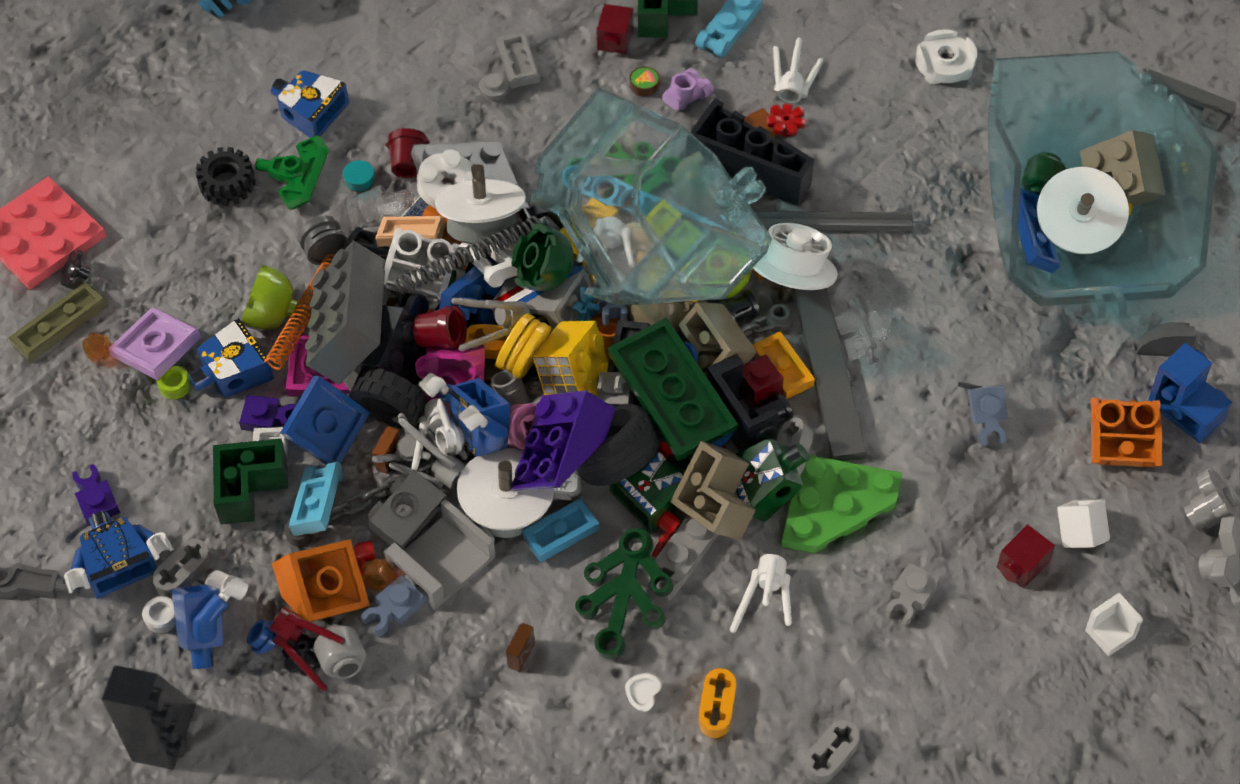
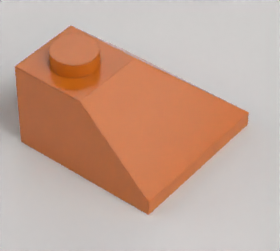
(321, 581)

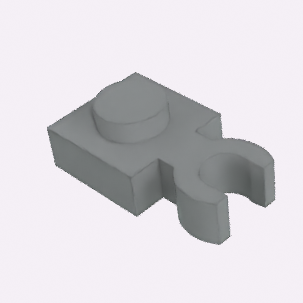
(911, 590)

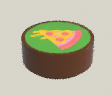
(644, 81)

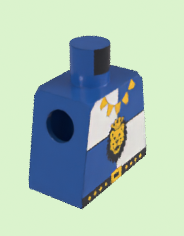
(310, 101)
(231, 362)

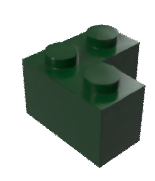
(654, 15)
(241, 471)

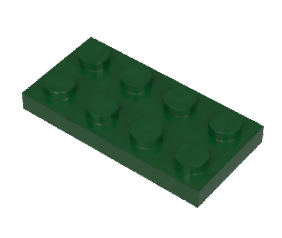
(672, 388)

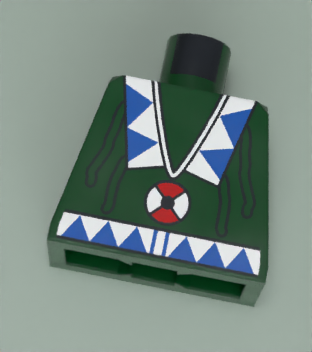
(770, 476)
(651, 489)

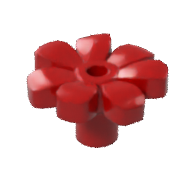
(785, 120)

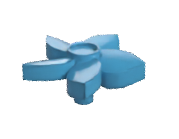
(585, 307)

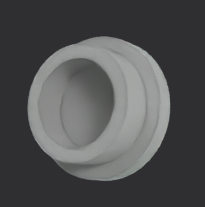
(494, 87)

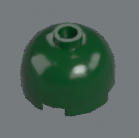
(542, 259)

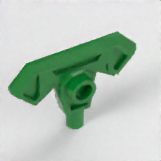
(299, 173)

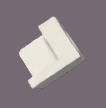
(1083, 523)
(1113, 624)

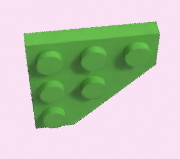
(837, 501)

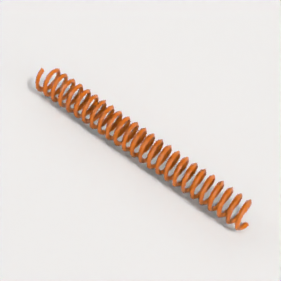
(286, 343)

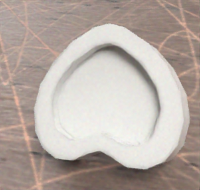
(642, 690)

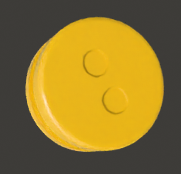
(521, 344)

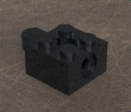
(397, 343)

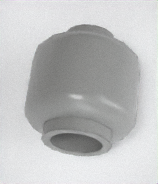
(338, 659)

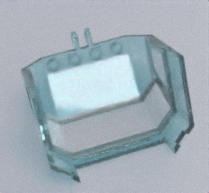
(649, 205)

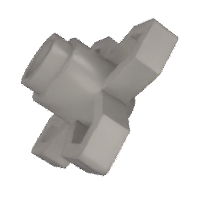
(1222, 564)

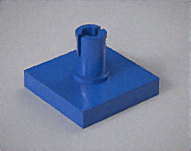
(325, 421)

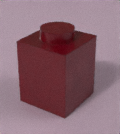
(615, 29)
(760, 381)
(1025, 556)

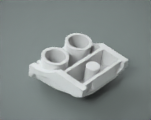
(410, 252)

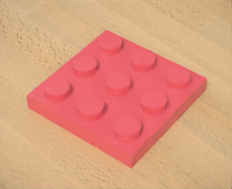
(42, 231)

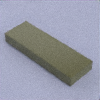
(58, 321)

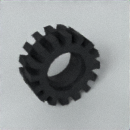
(221, 163)

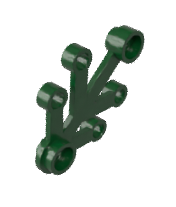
(624, 588)

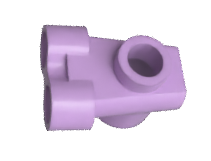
(687, 88)

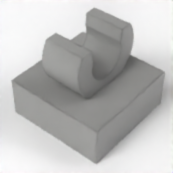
(614, 389)

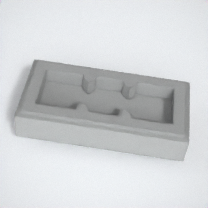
(518, 60)

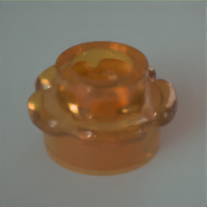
(96, 347)
(378, 574)

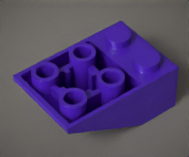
(561, 438)

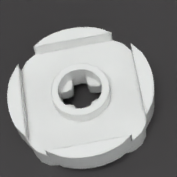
(943, 70)
(436, 168)

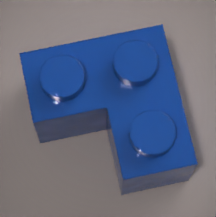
(1186, 396)

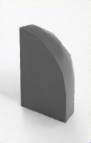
(1166, 338)

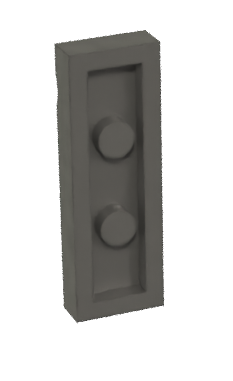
(1215, 107)

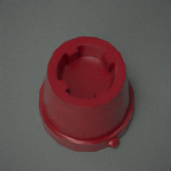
(400, 146)
(441, 328)

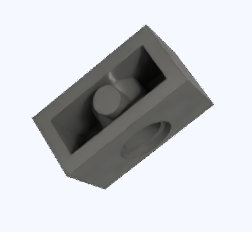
(414, 492)

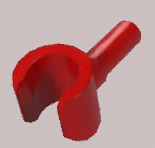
(668, 524)
(364, 552)

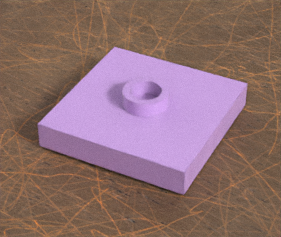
(154, 343)

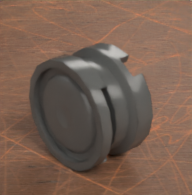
(320, 238)

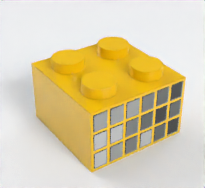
(571, 358)

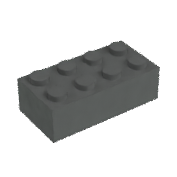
(345, 312)

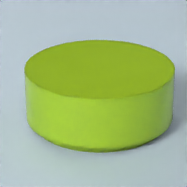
(174, 383)

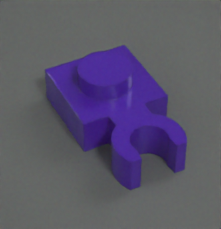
(264, 413)
(94, 495)

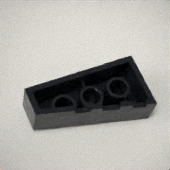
(739, 145)
(148, 716)

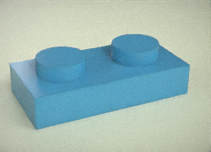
(560, 530)

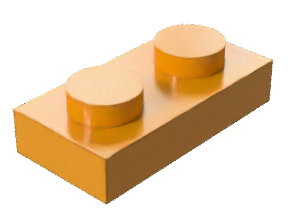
(795, 373)

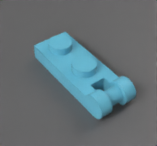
(728, 26)
(315, 499)

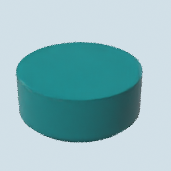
(358, 175)

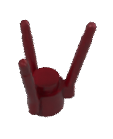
(291, 626)

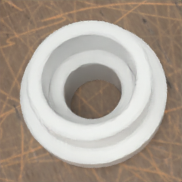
(451, 441)

